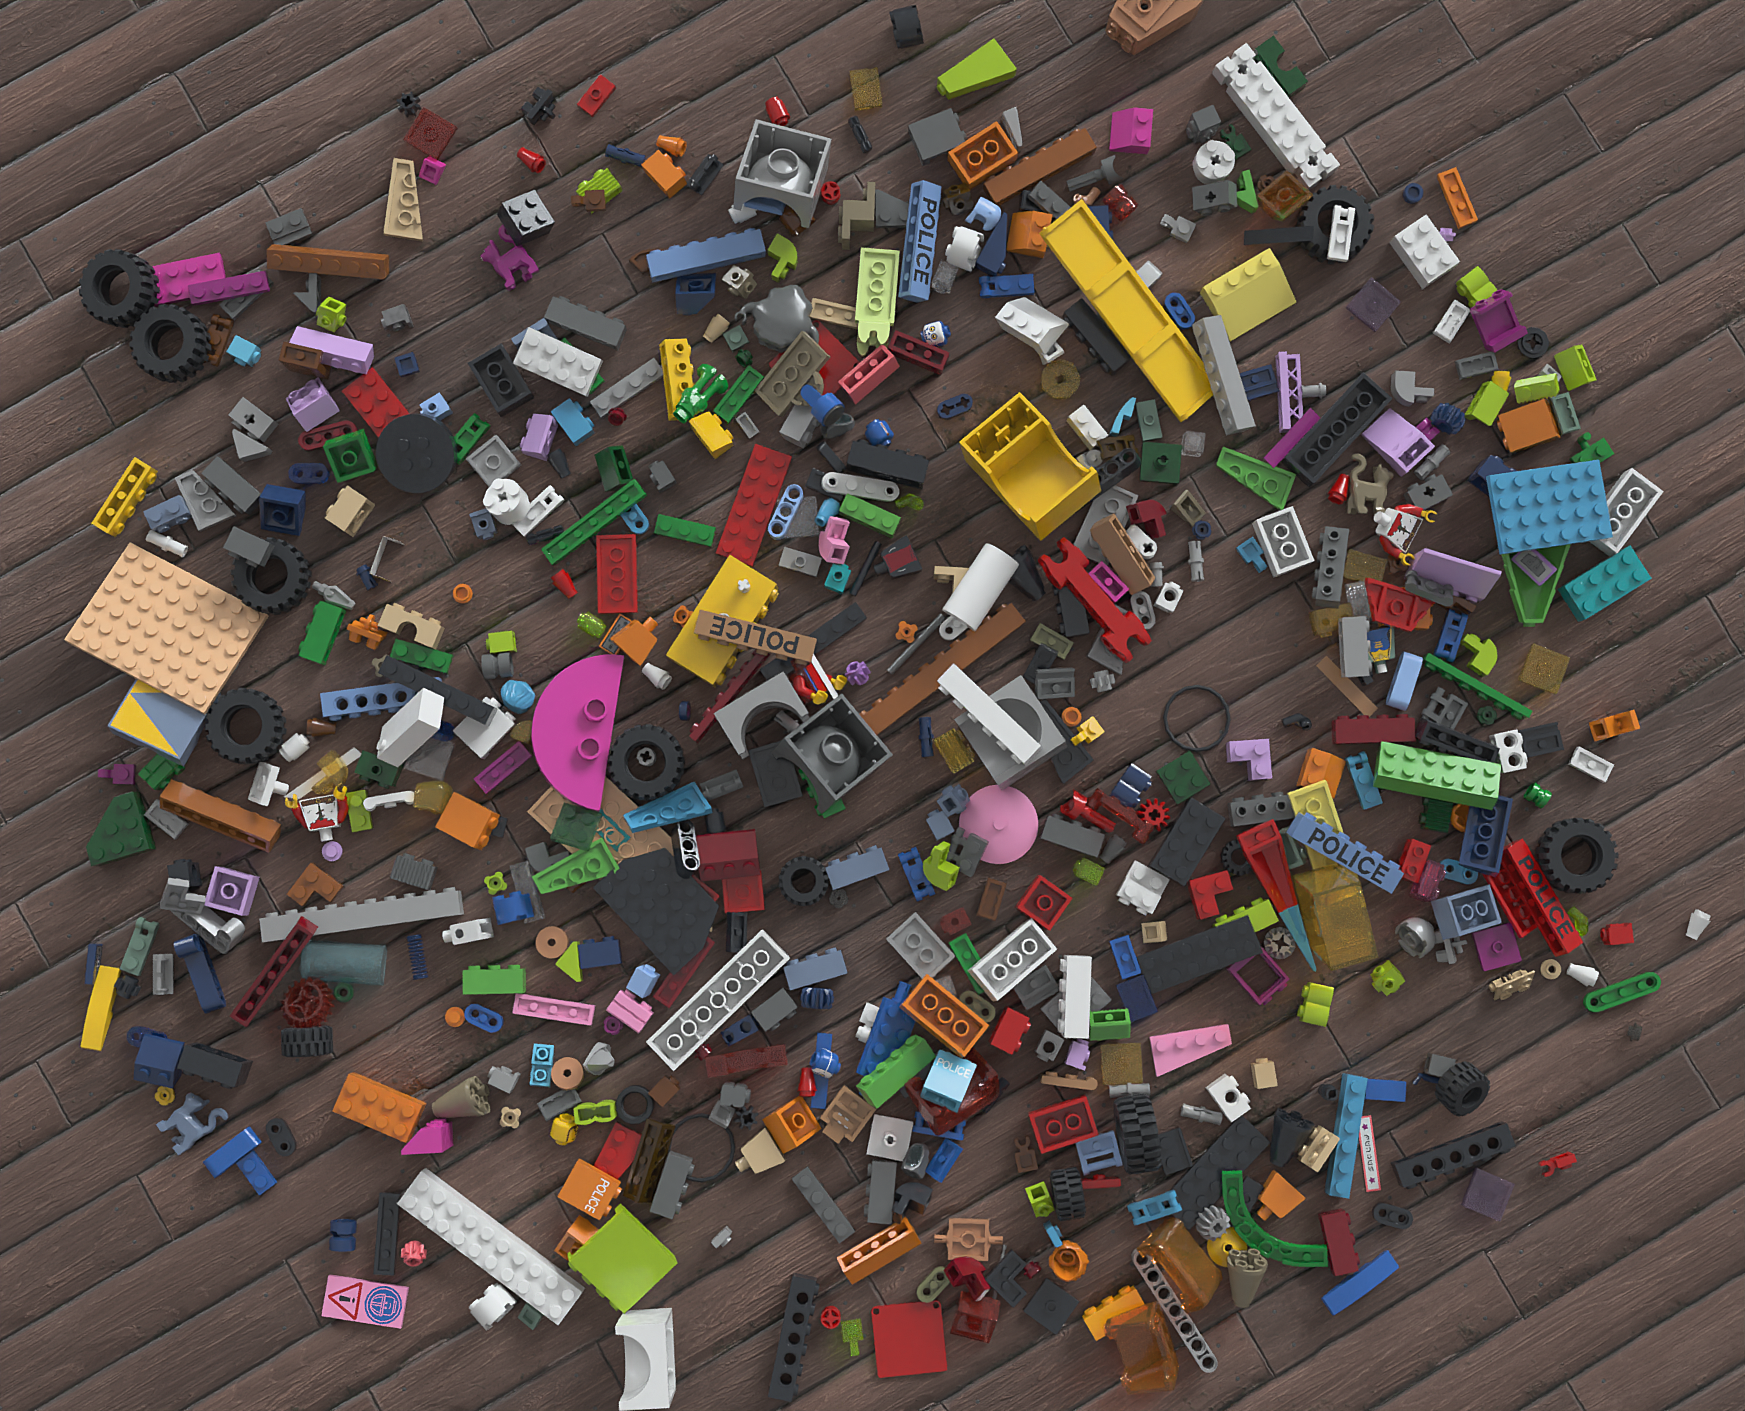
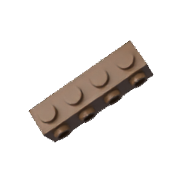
(1122, 554)

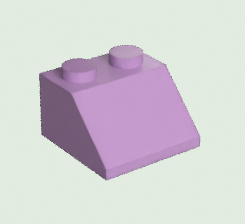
(539, 436)

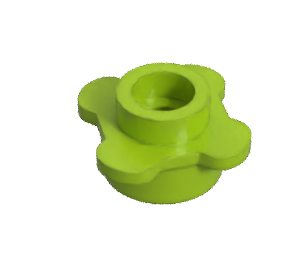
(490, 883)

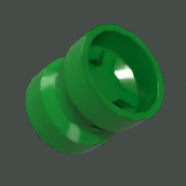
(1537, 795)

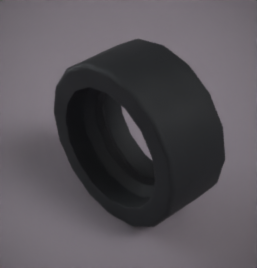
(637, 1119)

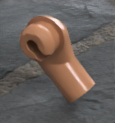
(1088, 199)

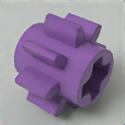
(857, 673)

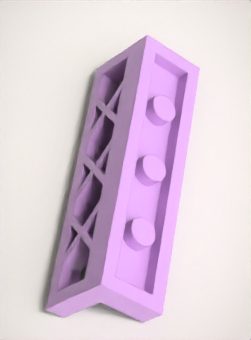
(1284, 392)

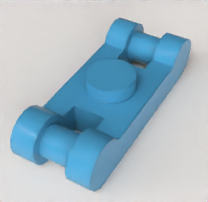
(1154, 1207)

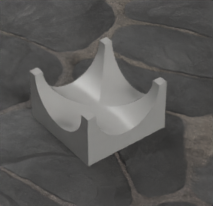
(771, 694)

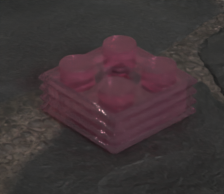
(1426, 888)

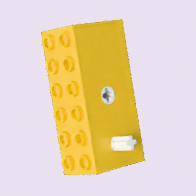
(733, 593)

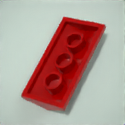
(1511, 903)

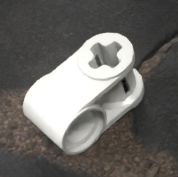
(1140, 540)

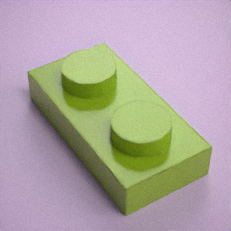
(359, 816)

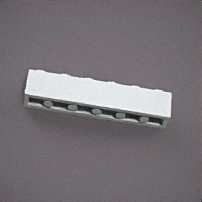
(989, 714)

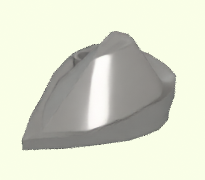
(599, 1059)

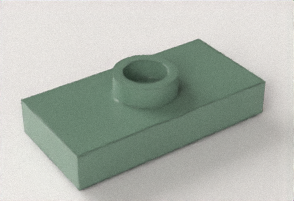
(1564, 413)
(1148, 420)

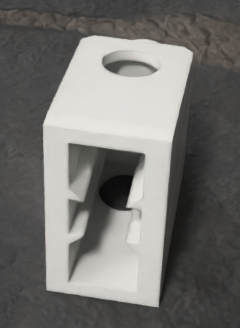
(469, 931)

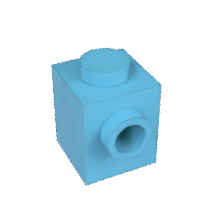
(244, 352)

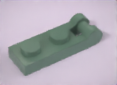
(139, 946)

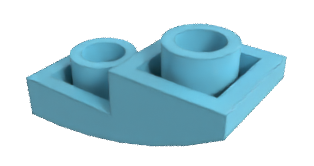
(542, 1065)

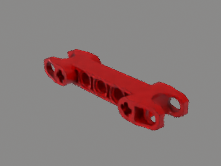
(1096, 602)

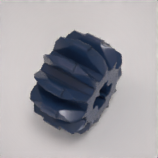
(1448, 418)
(817, 998)

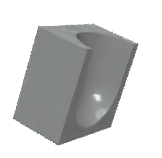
(783, 167)
(1025, 709)

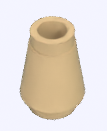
(716, 328)

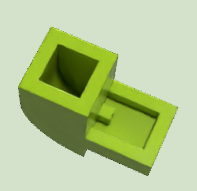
(785, 253)
(1484, 654)
(938, 870)

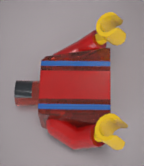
(810, 685)

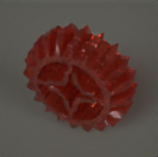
(300, 999)

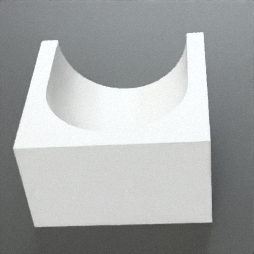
(648, 1359)

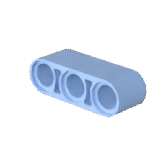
(786, 502)
(1404, 681)

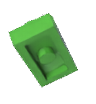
(1246, 197)

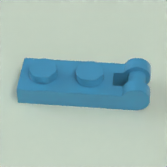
(1363, 781)

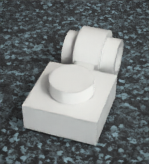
(867, 1017)

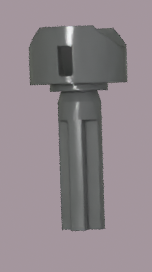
(1097, 175)

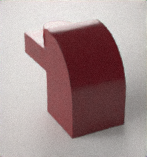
(1149, 513)
(968, 1272)

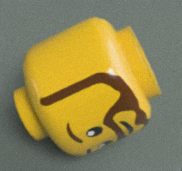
(564, 1129)

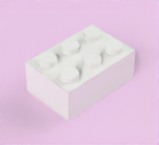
(1424, 251)
(1283, 541)

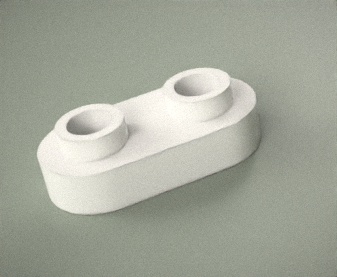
(956, 626)

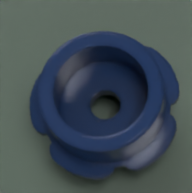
(1206, 527)

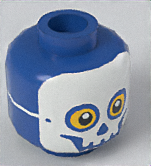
(935, 334)
(825, 1063)

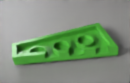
(1259, 477)
(577, 868)

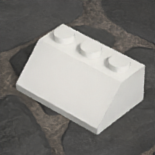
(1031, 323)

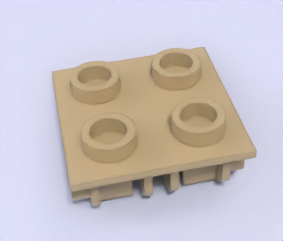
(1517, 981)

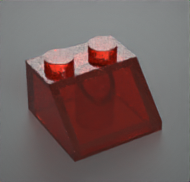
(975, 1318)

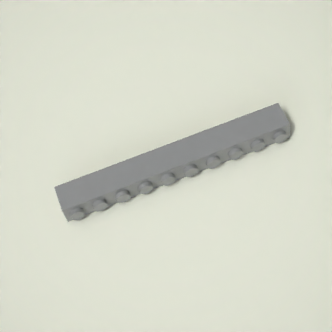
(366, 915)

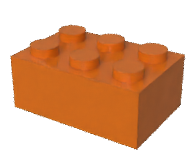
(982, 155)

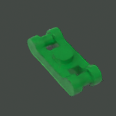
(468, 438)

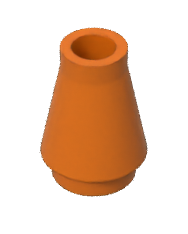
(673, 145)

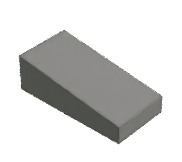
(747, 425)

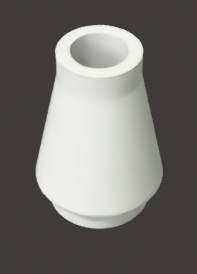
(657, 676)
(1697, 923)
(1583, 974)

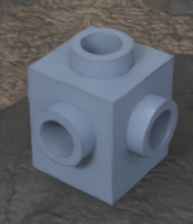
(953, 800)

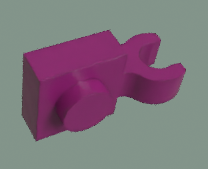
(121, 773)

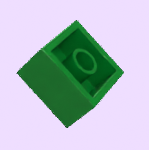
(350, 455)

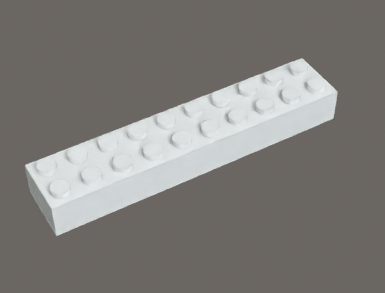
(491, 1246)

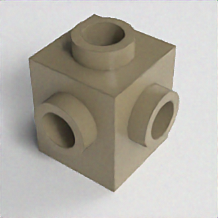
(739, 281)

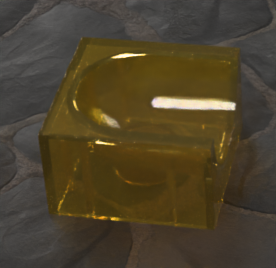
(1335, 916)

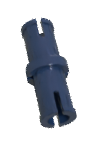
(625, 155)
(926, 737)

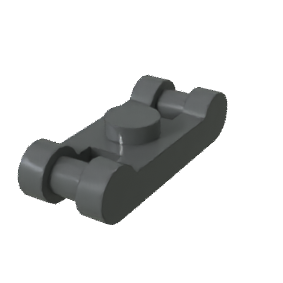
(1429, 589)

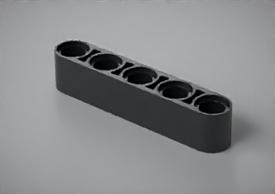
(1124, 469)

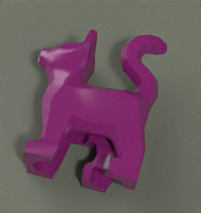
(510, 262)

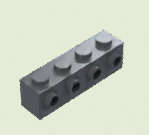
(1331, 567)
(1260, 809)

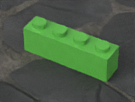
(895, 1071)

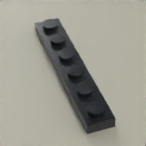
(825, 636)

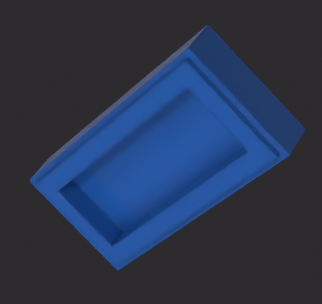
(1385, 1090)

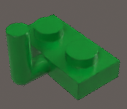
(1597, 451)

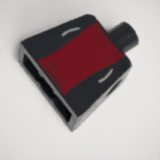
(898, 560)

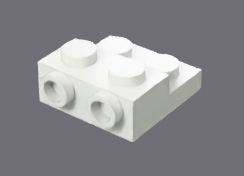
(1142, 888)

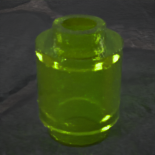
(591, 624)

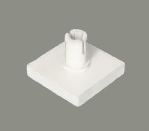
(265, 784)
(889, 1137)

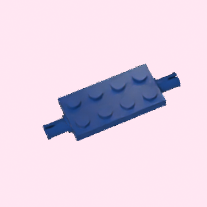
(888, 1032)

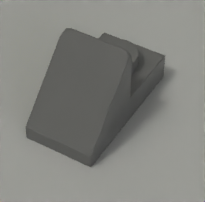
(312, 298)

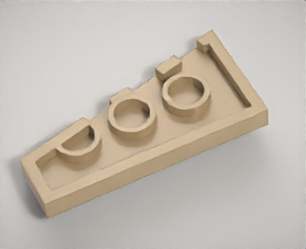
(403, 208)

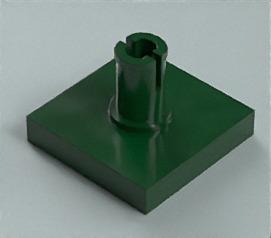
(1160, 463)

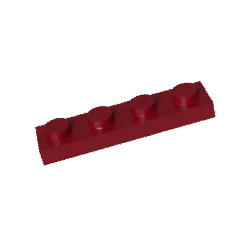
(675, 983)

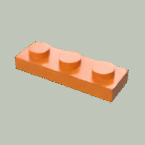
(1457, 198)

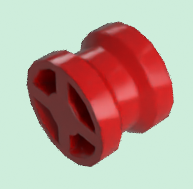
(830, 188)
(830, 1321)

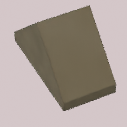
(1188, 508)

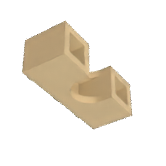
(395, 618)

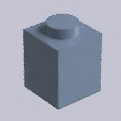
(939, 824)

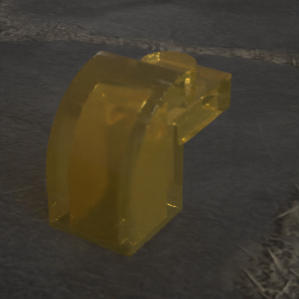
(335, 771)

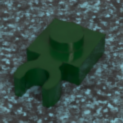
(1236, 143)

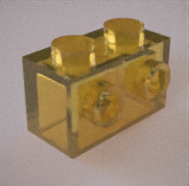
(1326, 620)

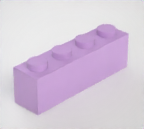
(337, 350)

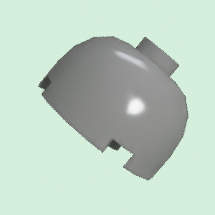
(1416, 936)

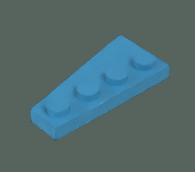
(671, 808)

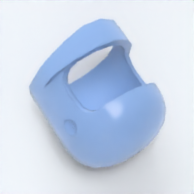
(985, 212)

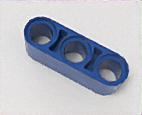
(232, 1152)

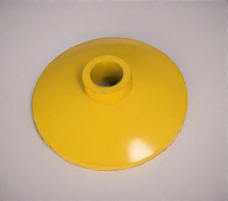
(1216, 1248)

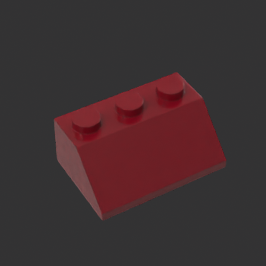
(728, 855)

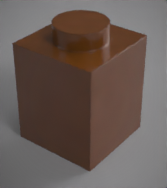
(665, 1089)

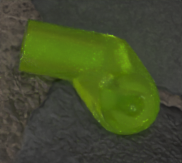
(911, 501)
(1581, 921)

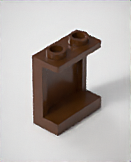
(304, 360)

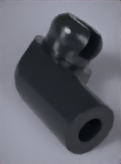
(1298, 720)

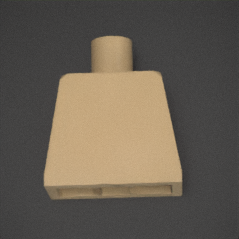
(760, 1153)

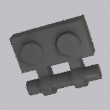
(1450, 712)
(971, 853)

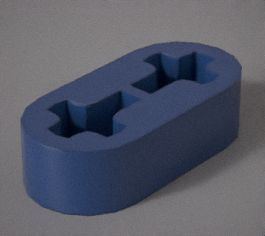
(952, 402)

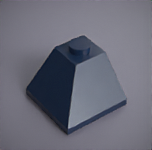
(694, 292)

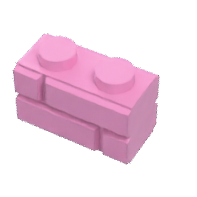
(630, 1010)

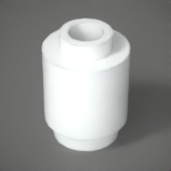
(743, 215)
(294, 747)

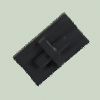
(542, 109)

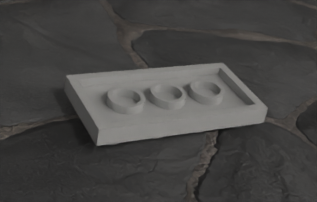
(1110, 502)

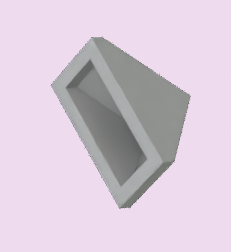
(248, 448)

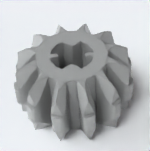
(1212, 1223)

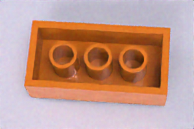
(944, 1016)
(379, 1107)

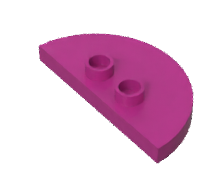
(576, 727)

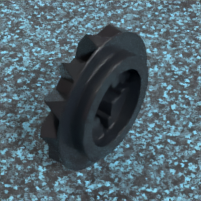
(1539, 337)

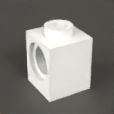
(1162, 603)

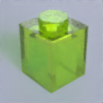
(1088, 871)

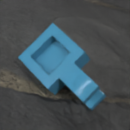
(1251, 552)

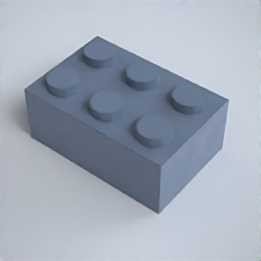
(1466, 912)

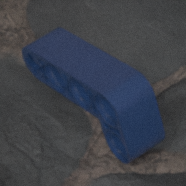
(201, 971)

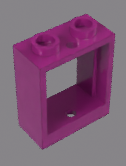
(1265, 996)

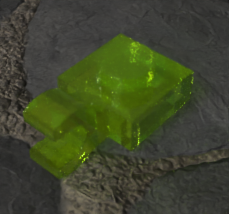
(852, 1333)

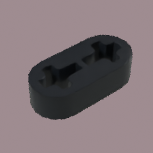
(831, 458)

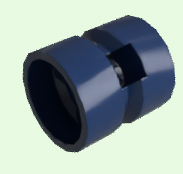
(342, 1235)

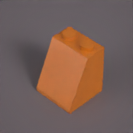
(1528, 426)

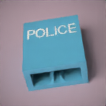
(948, 1080)

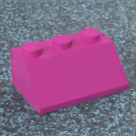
(432, 1138)

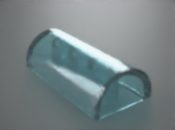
(344, 962)

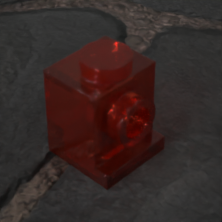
(962, 917)

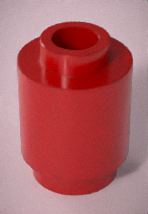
(777, 111)

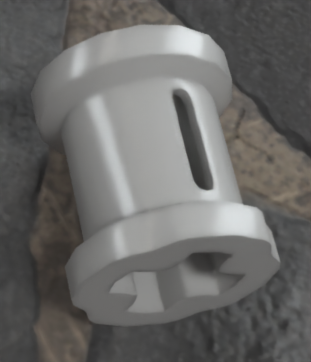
(649, 762)

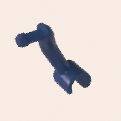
(1425, 1077)

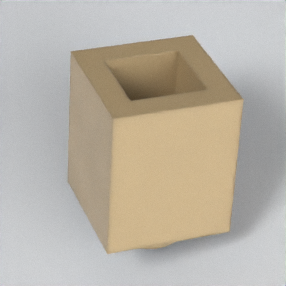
(1263, 1073)

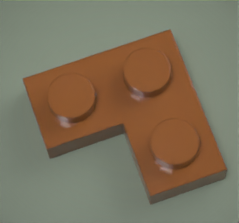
(314, 880)

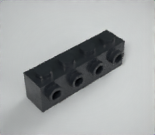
(1455, 741)

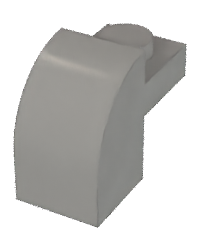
(1404, 389)

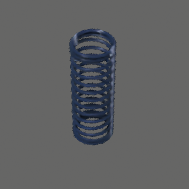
(413, 939)

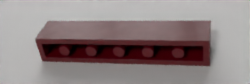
(274, 971)

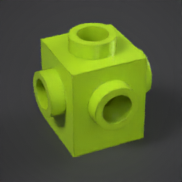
(331, 314)
(1387, 978)

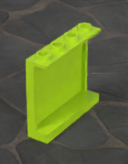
(622, 1260)

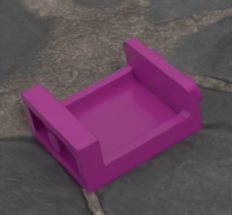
(1497, 321)

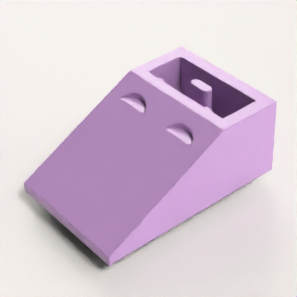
(1397, 441)

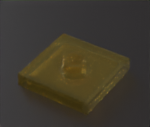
(1544, 669)
(1121, 1063)

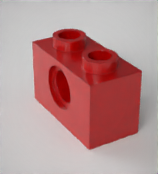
(1413, 860)

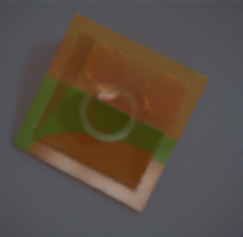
(1283, 197)

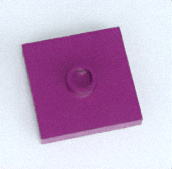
(1496, 946)

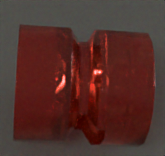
(1115, 197)

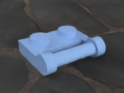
(1098, 1146)

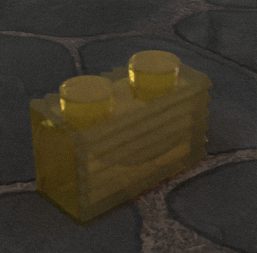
(954, 751)

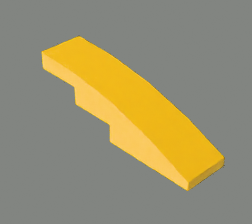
(100, 1008)

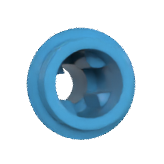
(828, 508)

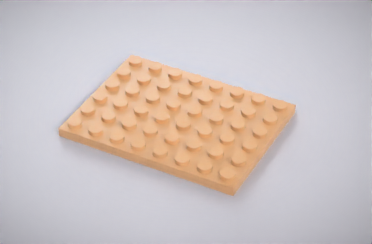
(166, 628)

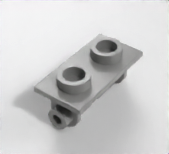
(162, 974)

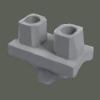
(1090, 459)
(1448, 954)

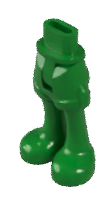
(692, 401)

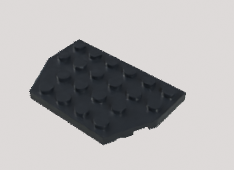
(660, 906)

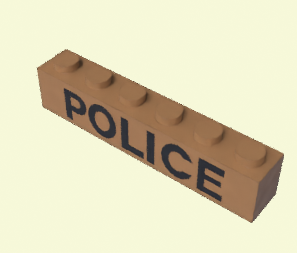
(755, 636)

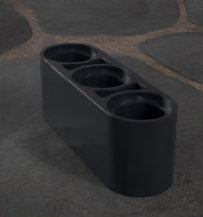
(689, 855)

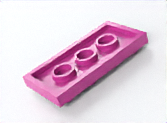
(177, 275)

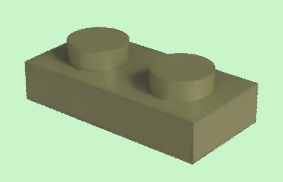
(1052, 639)

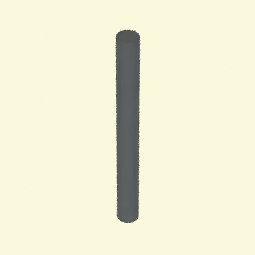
(915, 644)

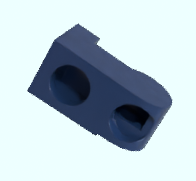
(740, 1029)

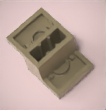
(856, 215)

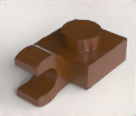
(593, 200)

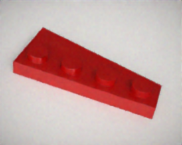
(618, 1150)

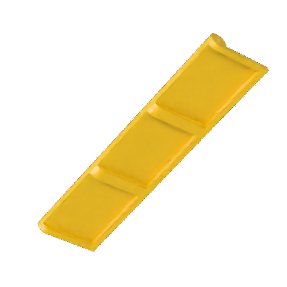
(1129, 309)

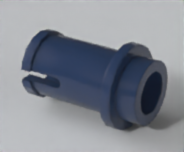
(367, 579)

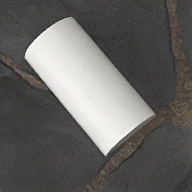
(980, 586)

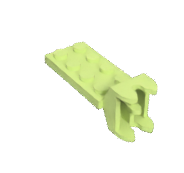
(876, 297)

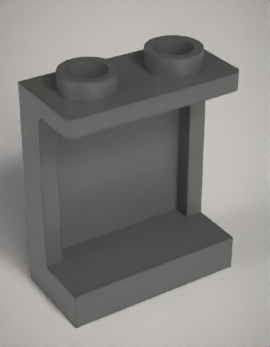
(936, 135)

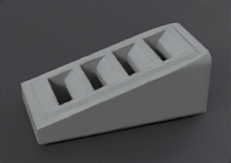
(1011, 123)

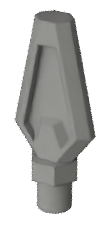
(334, 595)

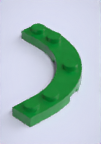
(1257, 1238)

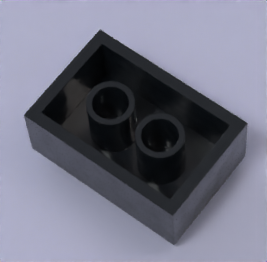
(501, 380)
(214, 1065)

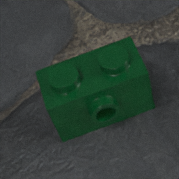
(371, 767)

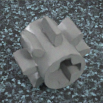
(1102, 681)

